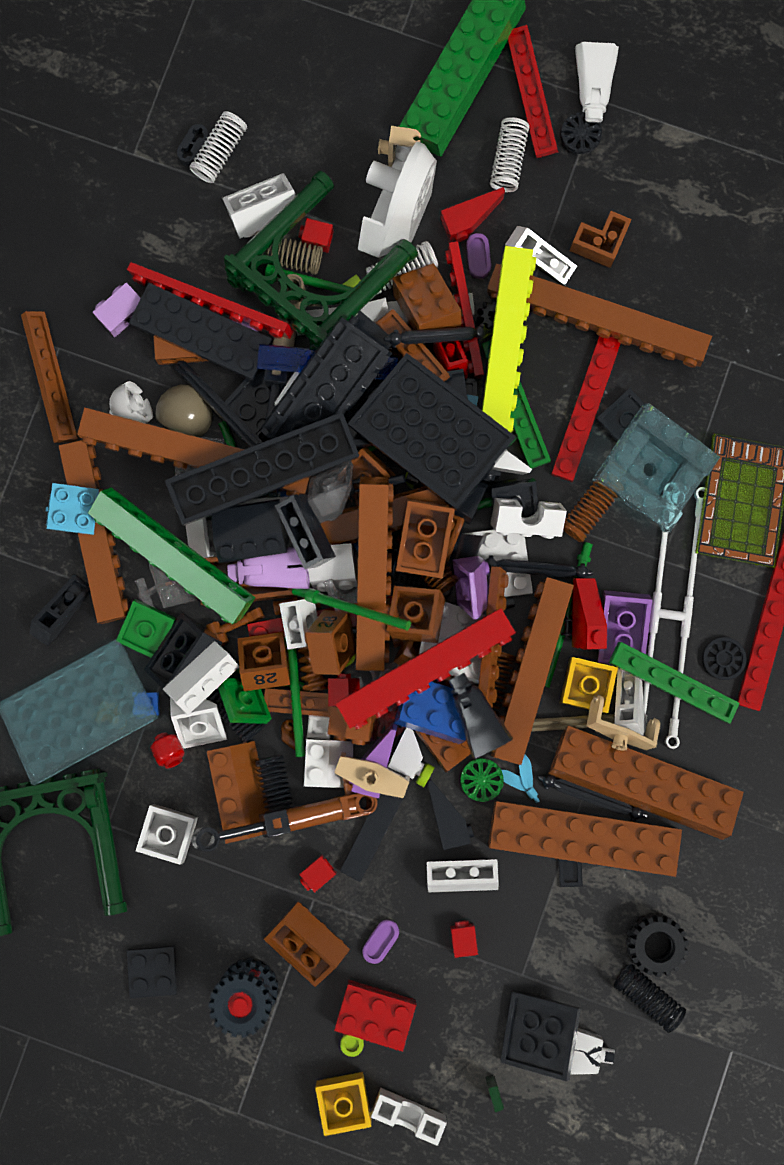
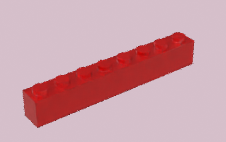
(425, 668)

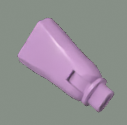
(271, 571)

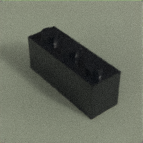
(305, 531)

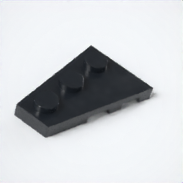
(465, 547)

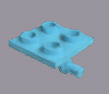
(70, 509)

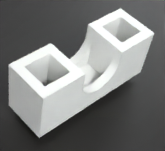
(546, 522)
(398, 1110)

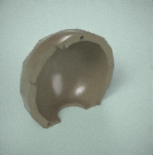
(184, 411)

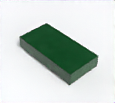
(494, 1093)

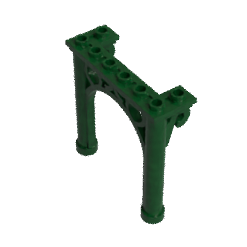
(243, 272)
(100, 831)

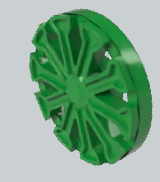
(482, 780)

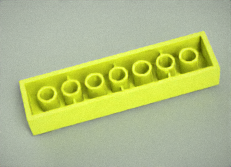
(508, 334)

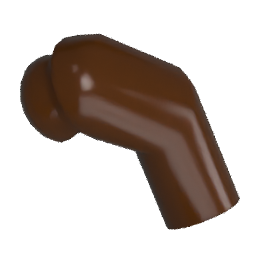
(287, 733)

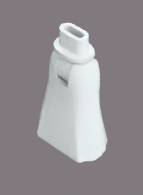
(595, 72)

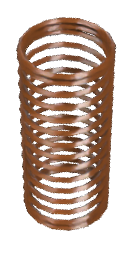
(579, 535)

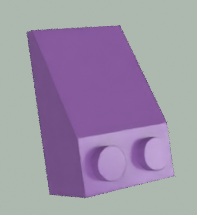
(472, 585)
(626, 621)
(378, 753)

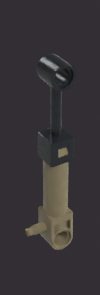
(274, 378)

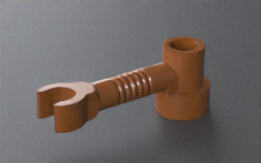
(221, 630)

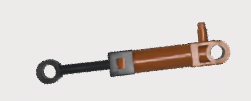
(295, 818)

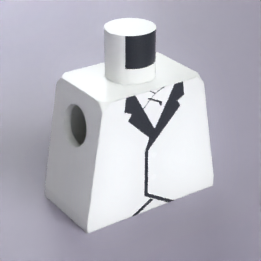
(589, 1053)

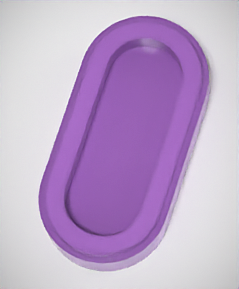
(478, 256)
(380, 941)

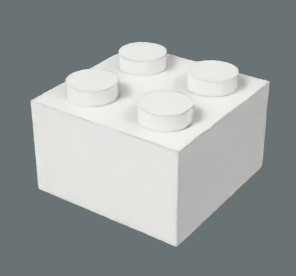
(166, 834)

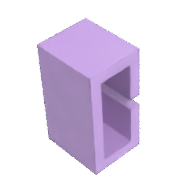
(117, 309)

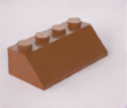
(237, 786)

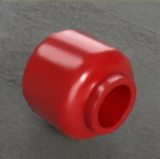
(167, 750)

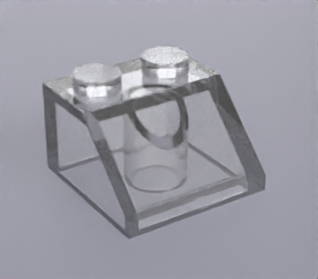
(330, 492)

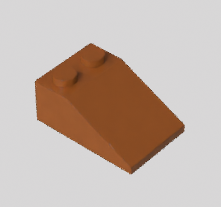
(425, 538)

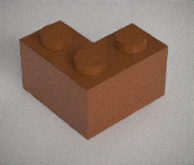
(601, 244)
(341, 731)

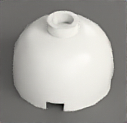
(128, 403)

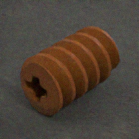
(315, 681)

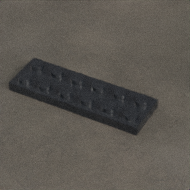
(199, 331)

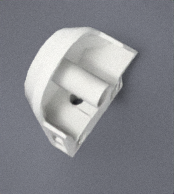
(402, 201)

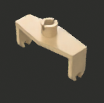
(398, 136)
(620, 735)
(372, 776)

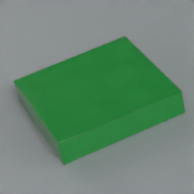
(145, 628)
(243, 705)

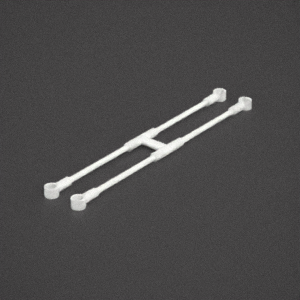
(684, 616)

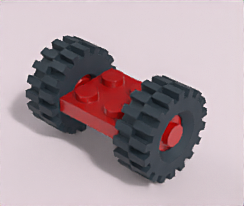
(244, 998)

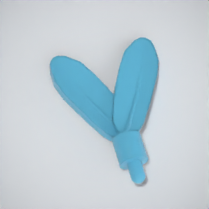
(523, 783)

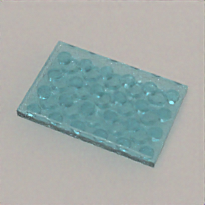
(76, 711)

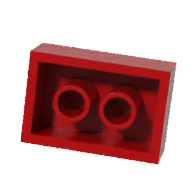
(375, 1015)

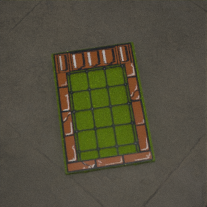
(743, 502)

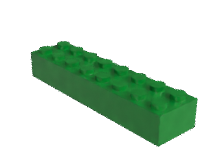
(461, 71)

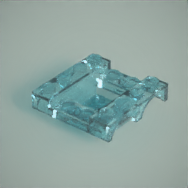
(665, 446)

